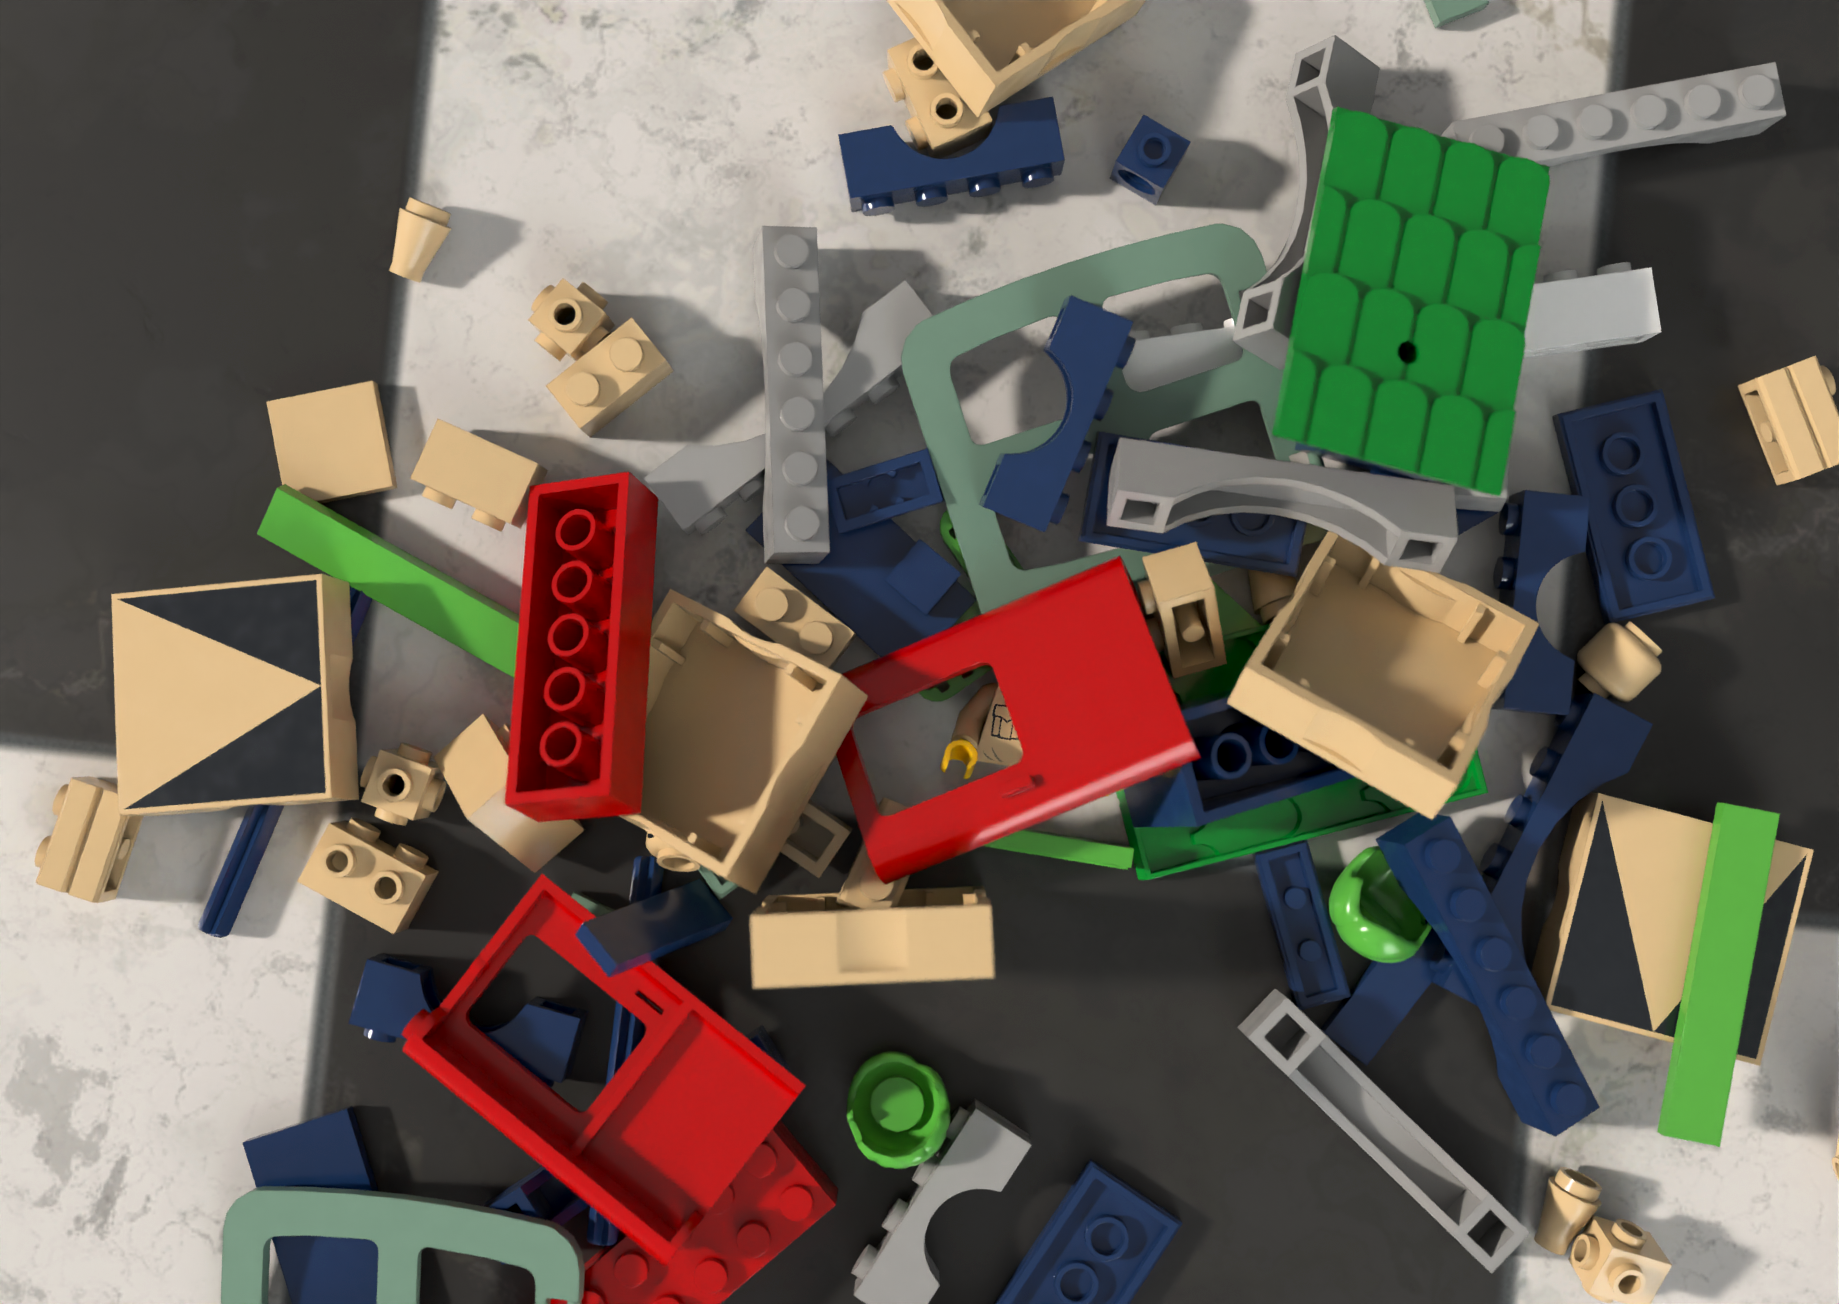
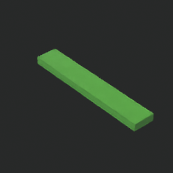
(392, 577)
(1718, 974)

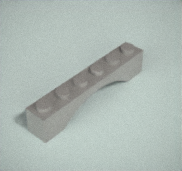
(1320, 80)
(1671, 112)
(794, 397)
(709, 478)
(1387, 516)
(1383, 1130)

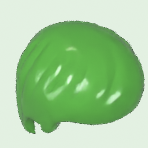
(1375, 912)
(897, 1110)

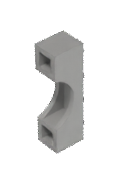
(978, 1155)

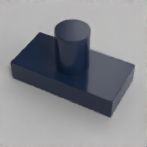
(883, 491)

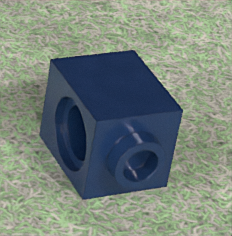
(1149, 159)

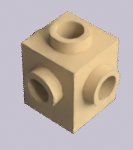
(580, 336)
(422, 782)
(1618, 1261)

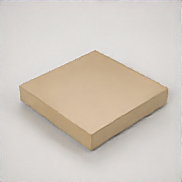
(333, 442)

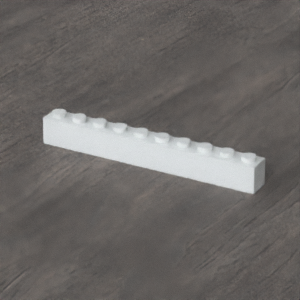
(1562, 318)

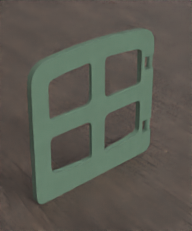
(966, 467)
(400, 1229)

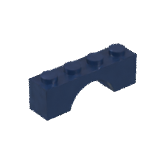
(888, 172)
(1086, 349)
(1538, 535)
(539, 1037)

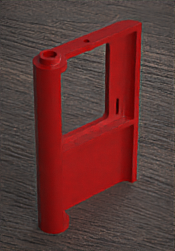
(1081, 700)
(665, 1125)

